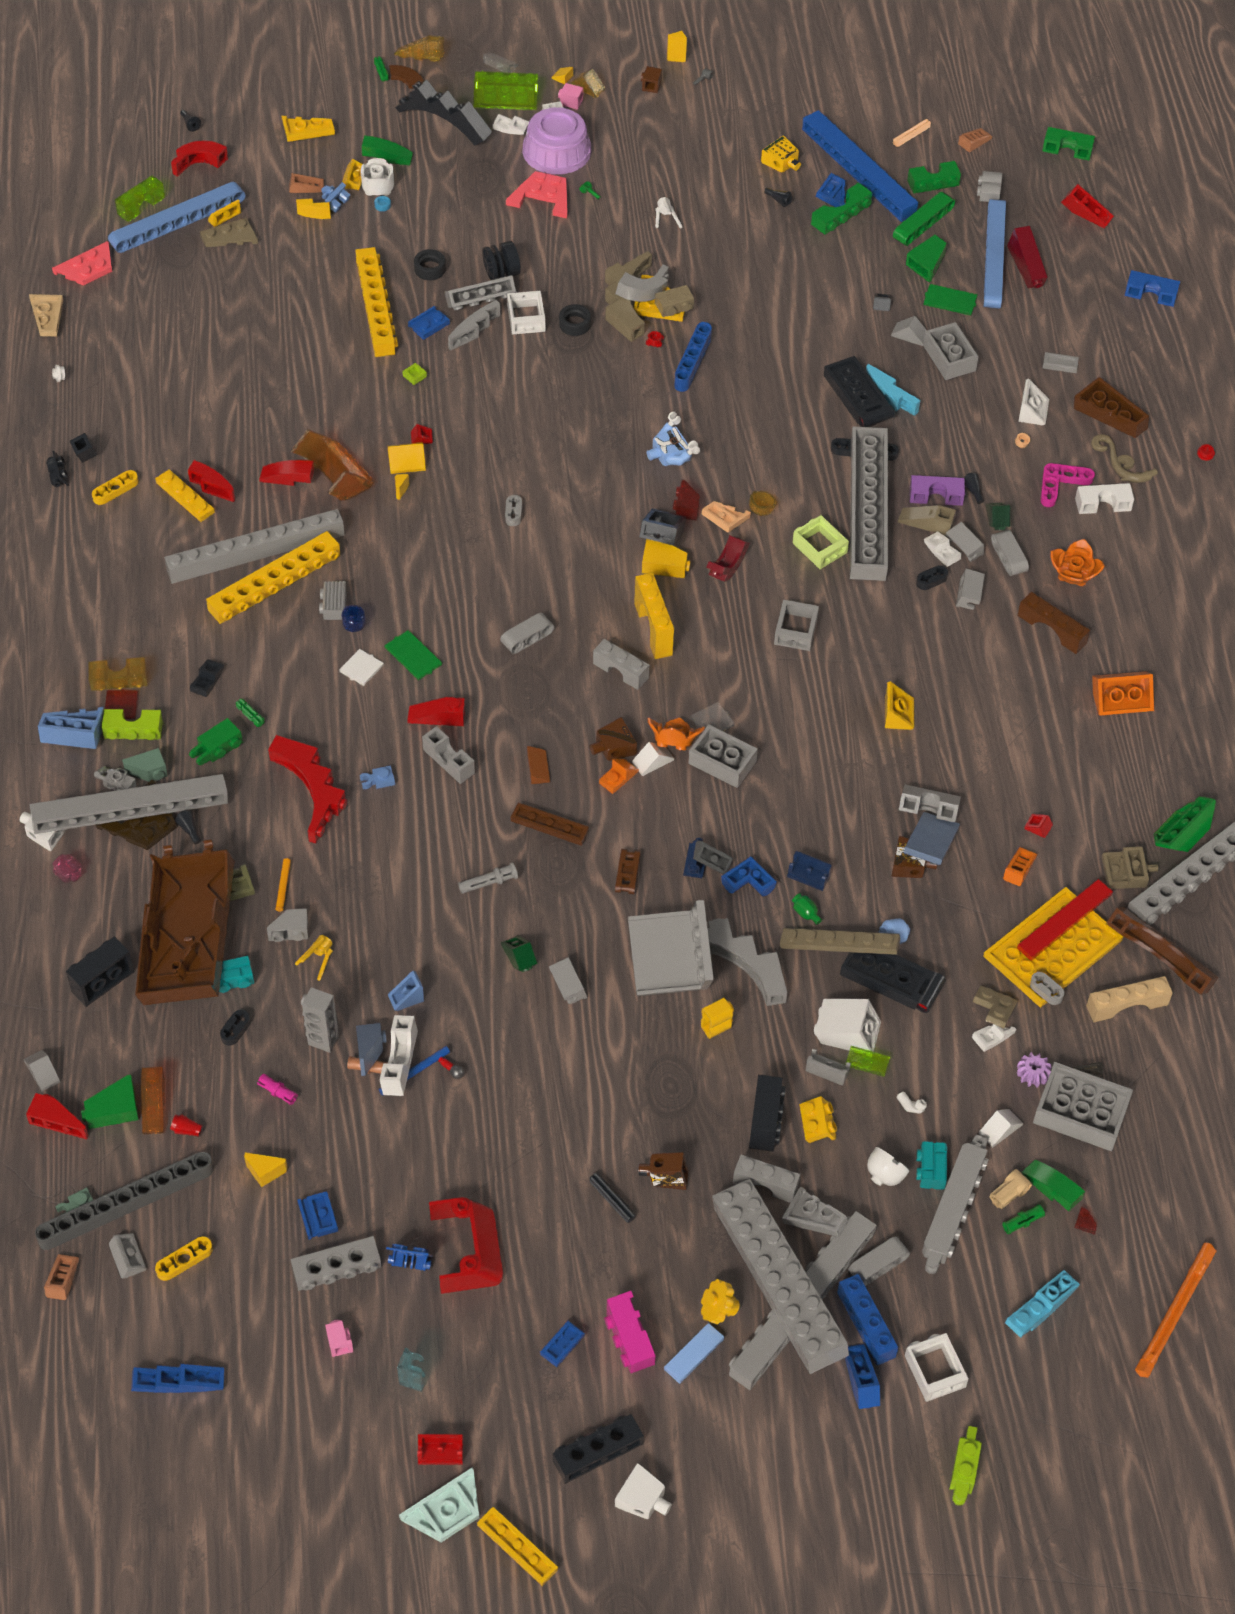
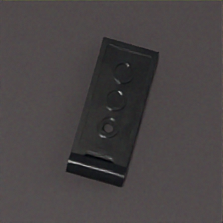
(858, 392)
(894, 978)

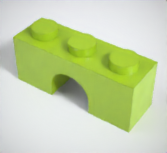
(146, 727)

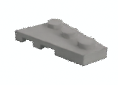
(812, 1214)

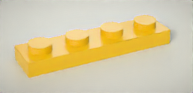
(184, 495)
(517, 1546)

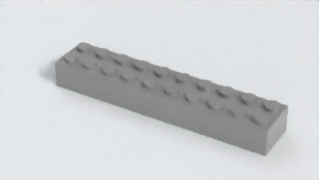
(869, 504)
(780, 1276)

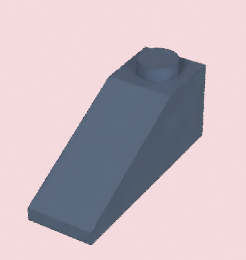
(370, 1045)

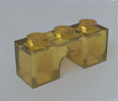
(132, 675)

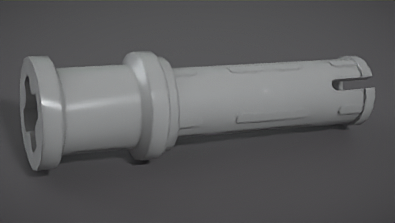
(497, 876)

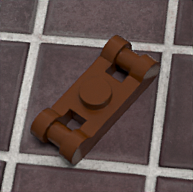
(627, 871)

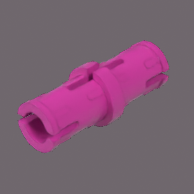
(277, 1089)

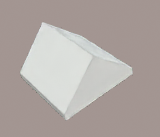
(1033, 405)

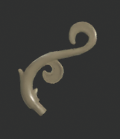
(1116, 461)

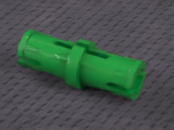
(1023, 1219)

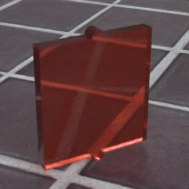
(123, 700)

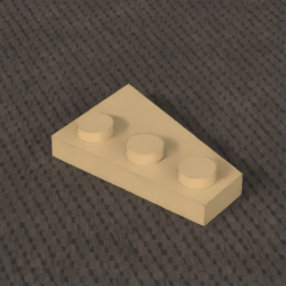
(47, 313)

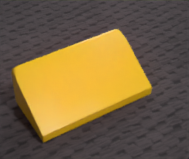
(676, 47)
(352, 175)
(225, 213)

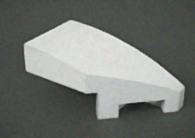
(992, 1036)

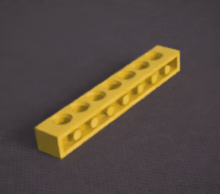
(375, 302)
(273, 577)

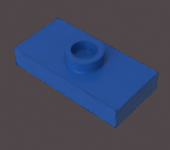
(562, 1343)

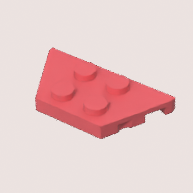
(87, 265)

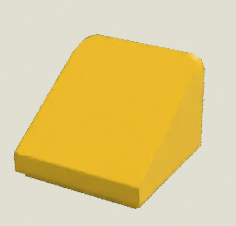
(563, 75)
(402, 484)

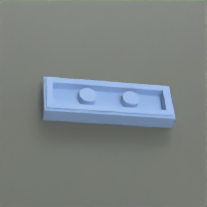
(694, 1353)

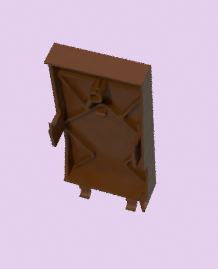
(185, 926)

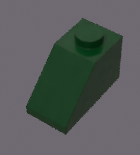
(519, 953)

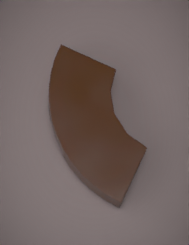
(405, 75)

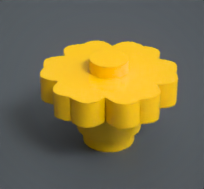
(719, 1302)

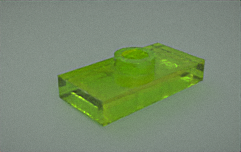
(868, 1061)

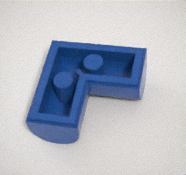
(749, 872)

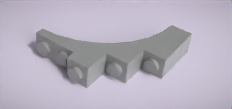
(762, 968)

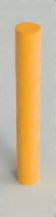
(283, 884)

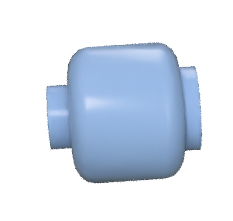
(896, 926)

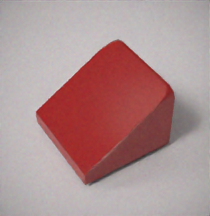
(421, 434)
(1039, 825)

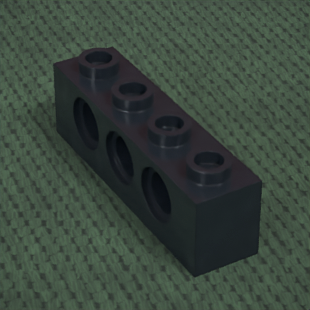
(571, 1468)

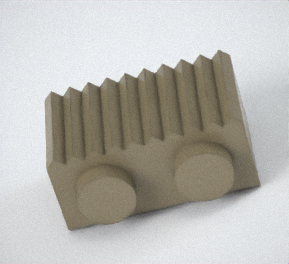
(674, 301)

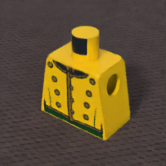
(781, 155)

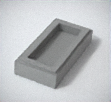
(1060, 362)

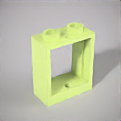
(828, 555)

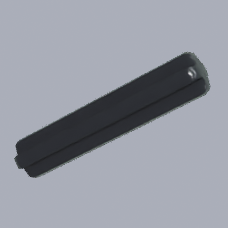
(612, 1197)

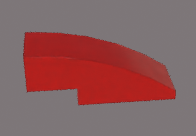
(288, 472)
(210, 481)

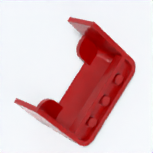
(484, 1266)

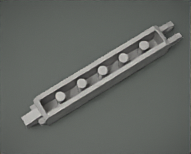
(954, 1203)

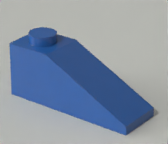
(862, 1377)

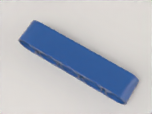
(692, 356)

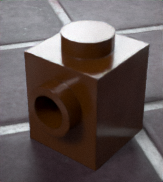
(651, 79)

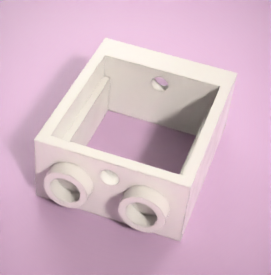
(526, 324)
(944, 1386)

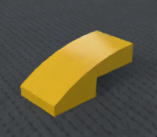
(313, 210)

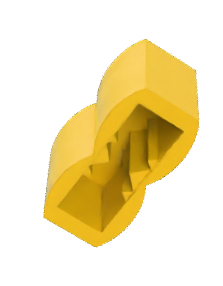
(717, 1017)

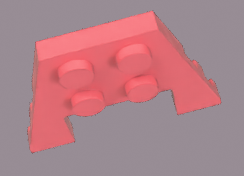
(544, 188)

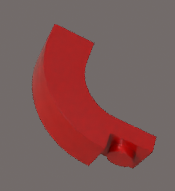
(199, 152)

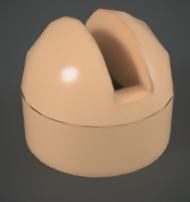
(1025, 437)

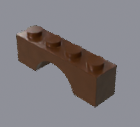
(1071, 633)

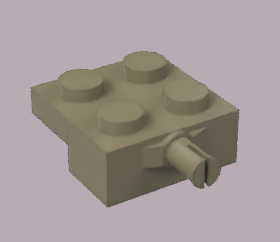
(1127, 868)

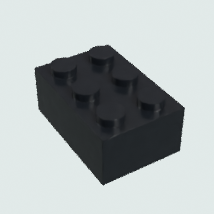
(100, 971)
(767, 1113)

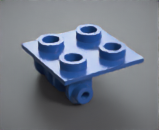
(400, 1251)

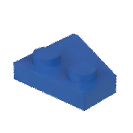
(832, 191)

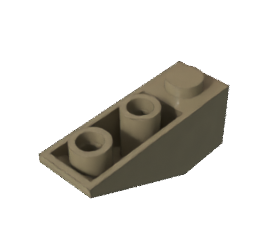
(929, 518)

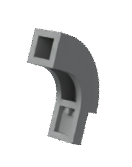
(642, 289)

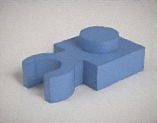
(380, 777)

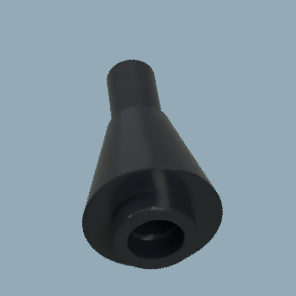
(192, 122)
(782, 197)
(972, 482)
(186, 822)

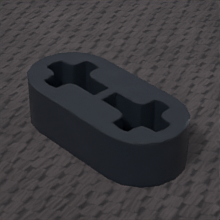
(930, 576)
(237, 1028)

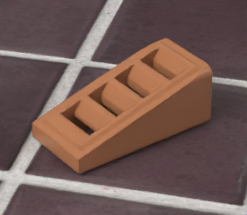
(969, 143)
(305, 184)
(57, 1289)

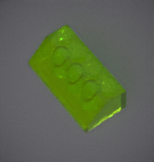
(505, 90)

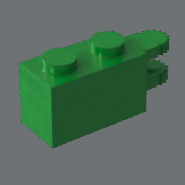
(216, 742)

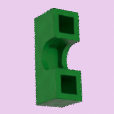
(1080, 143)
(922, 181)

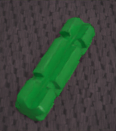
(381, 69)
(250, 712)

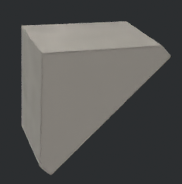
(910, 330)
(42, 1070)

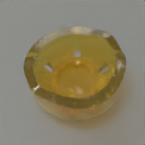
(760, 503)

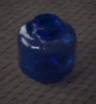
(353, 618)

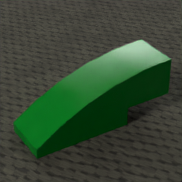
(387, 150)
(1054, 1184)

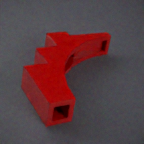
(304, 762)

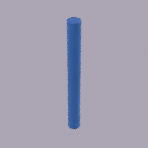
(425, 1063)

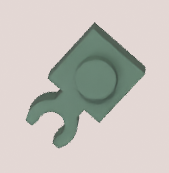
(75, 1200)

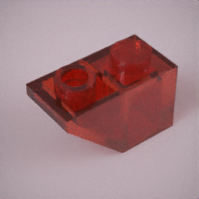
(687, 501)

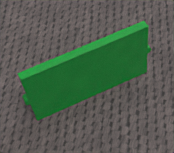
(950, 299)
(413, 655)

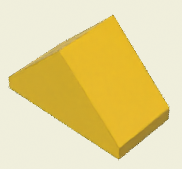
(265, 1167)

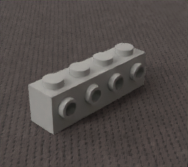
(481, 291)

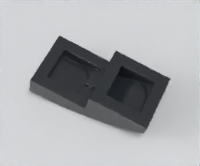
(207, 678)

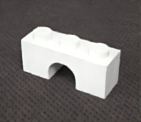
(1117, 495)

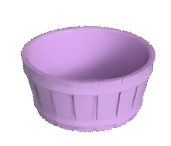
(556, 141)

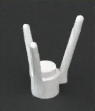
(665, 208)

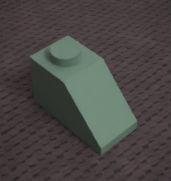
(146, 765)

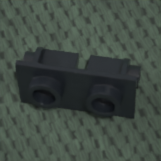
(57, 470)

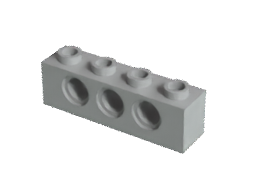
(320, 1019)
(342, 1254)

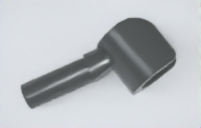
(706, 73)

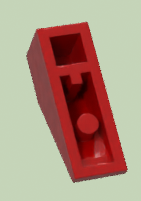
(1087, 207)
(442, 711)
(52, 1115)

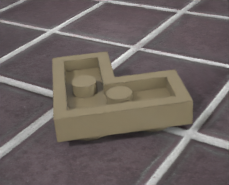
(1000, 1005)

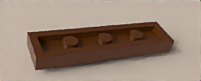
(549, 824)

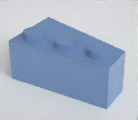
(72, 729)

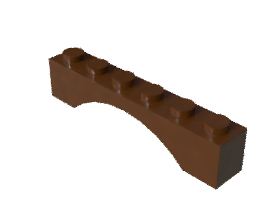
(1141, 933)

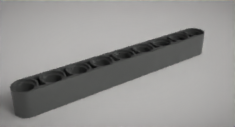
(116, 1207)

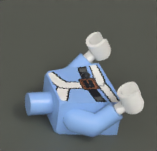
(671, 446)

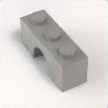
(634, 670)
(438, 747)
(942, 804)
(779, 1180)

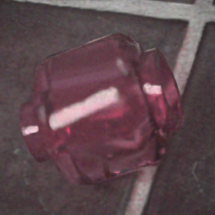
(67, 868)

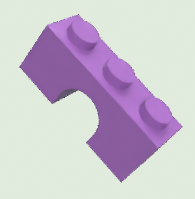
(949, 487)

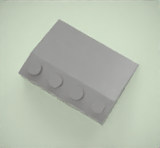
(1083, 1106)

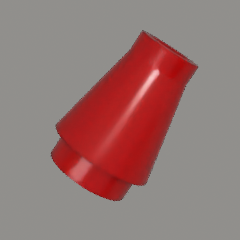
(185, 1126)

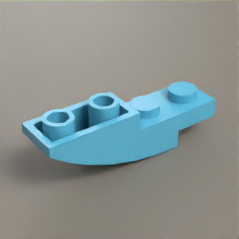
(894, 395)
(1042, 1304)

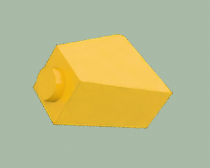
(664, 560)

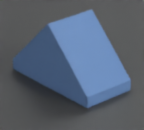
(407, 992)

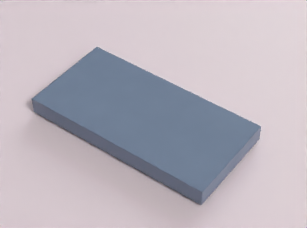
(931, 838)

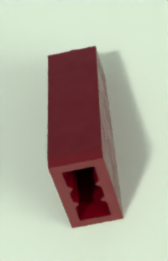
(1027, 257)

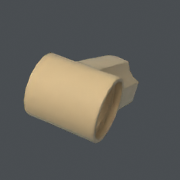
(1014, 1185)

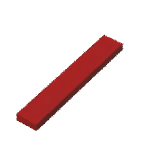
(1064, 920)

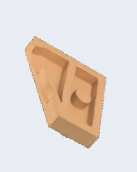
(724, 515)

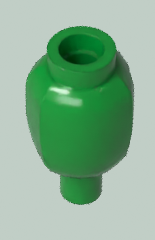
(806, 908)

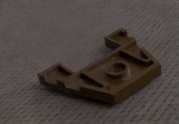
(142, 831)

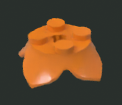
(1076, 563)
(674, 733)

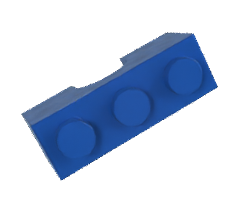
(1164, 288)

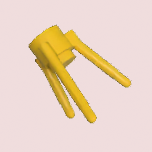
(319, 947)

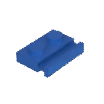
(428, 322)
(317, 1215)

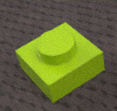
(414, 373)

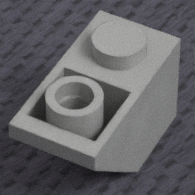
(289, 926)

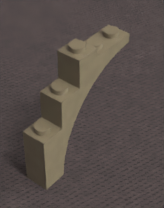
(620, 310)

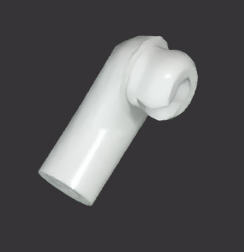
(911, 1106)

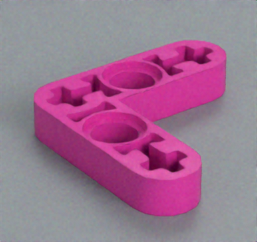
(1055, 478)

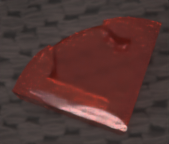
(1085, 1221)

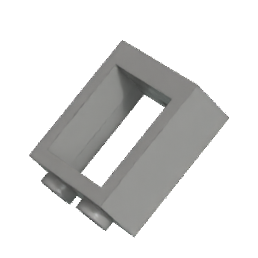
(801, 640)

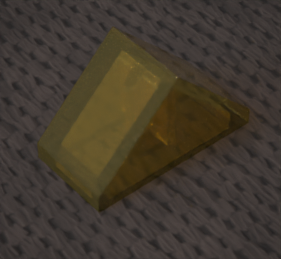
(590, 82)

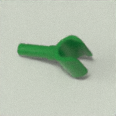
(587, 187)

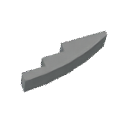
(470, 327)

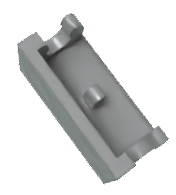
(966, 541)
(970, 589)
(568, 981)
(827, 1068)

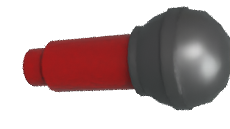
(456, 1071)

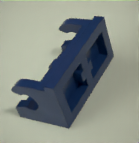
(809, 871)

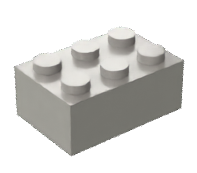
(950, 351)
(722, 756)

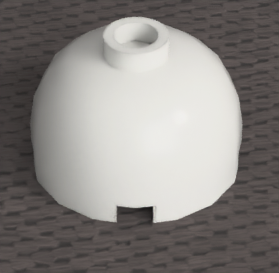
(885, 1168)

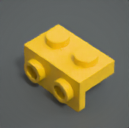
(818, 1119)

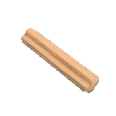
(911, 133)

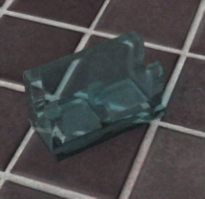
(408, 1374)

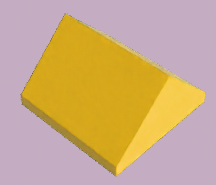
(406, 458)
(898, 708)

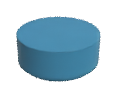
(382, 203)

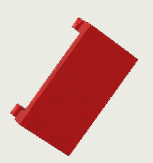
(440, 1449)

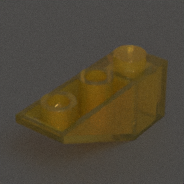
(425, 48)

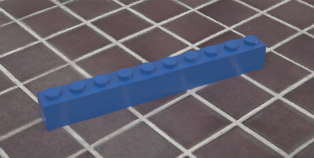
(859, 165)

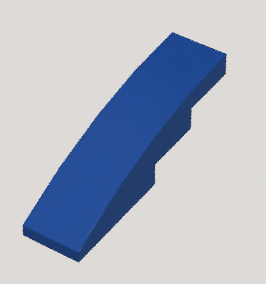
(177, 1379)

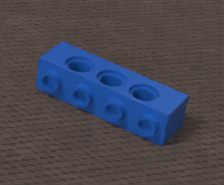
(867, 1320)

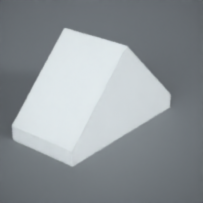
(652, 758)
(1000, 1126)

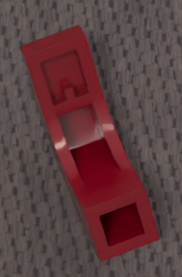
(729, 559)

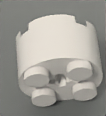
(377, 177)

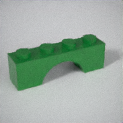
(828, 218)

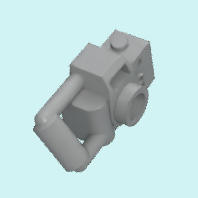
(115, 779)

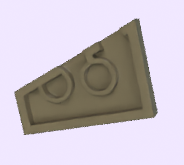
(232, 232)

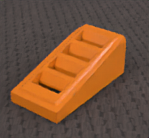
(1019, 867)

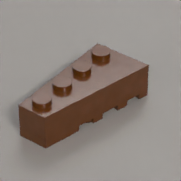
(1111, 408)

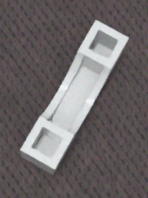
(403, 1039)

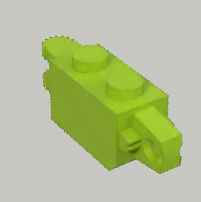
(965, 1466)

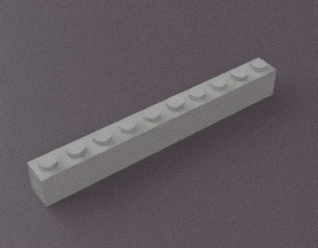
(251, 546)
(128, 803)
(823, 1273)

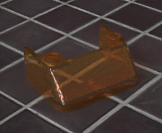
(336, 464)

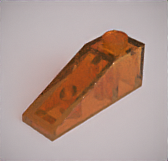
(153, 1100)

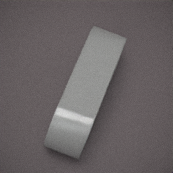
(513, 510)
(1049, 986)

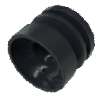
(501, 260)

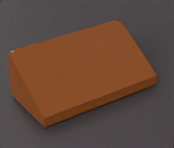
(538, 765)

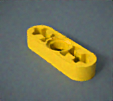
(109, 494)
(181, 1267)

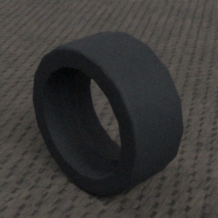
(429, 273)
(575, 329)

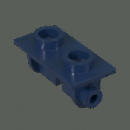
(692, 867)

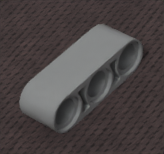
(1009, 552)
(527, 633)
(880, 1260)

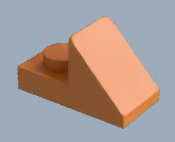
(618, 775)

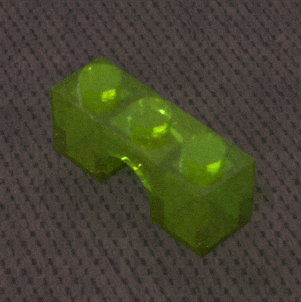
(129, 203)

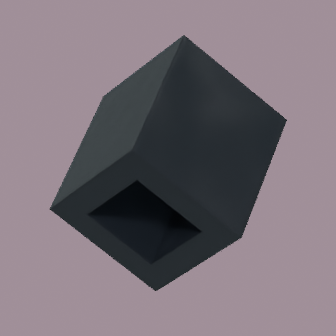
(83, 447)

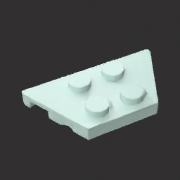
(445, 1509)

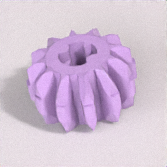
(1033, 1070)

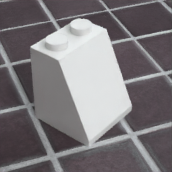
(847, 1024)

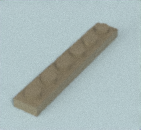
(840, 941)

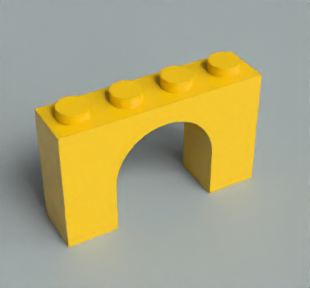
(651, 604)

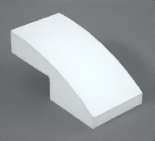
(510, 126)
(941, 549)

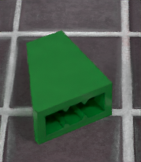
(927, 257)
(111, 1105)

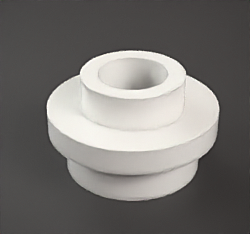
(58, 373)

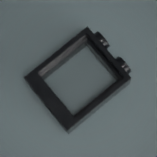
(667, 524)

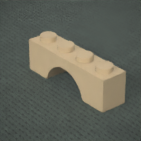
(1109, 1002)

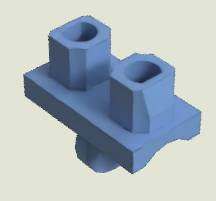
(331, 196)

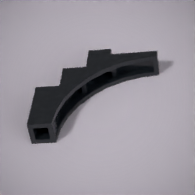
(443, 104)

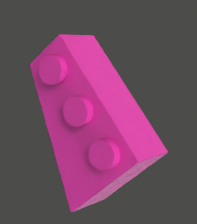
(629, 1333)

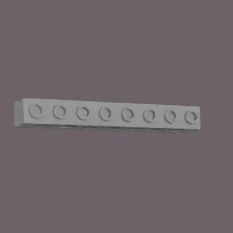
(1181, 876)

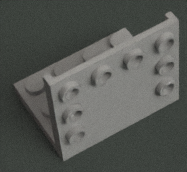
(671, 951)

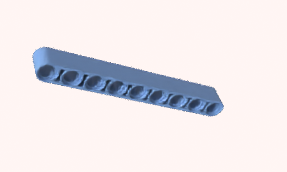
(175, 217)
(994, 254)

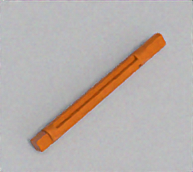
(1175, 1310)

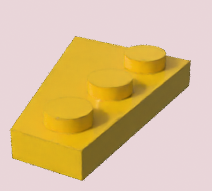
(302, 129)

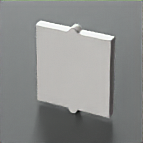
(361, 667)

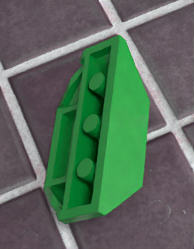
(1186, 825)

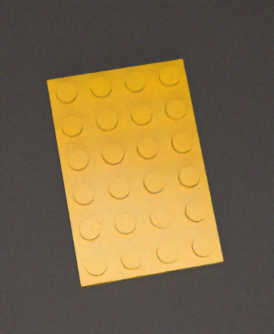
(1060, 961)

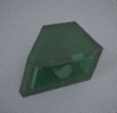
(998, 515)

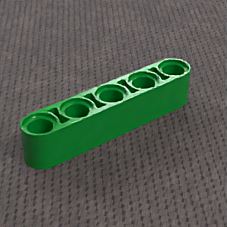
(923, 218)

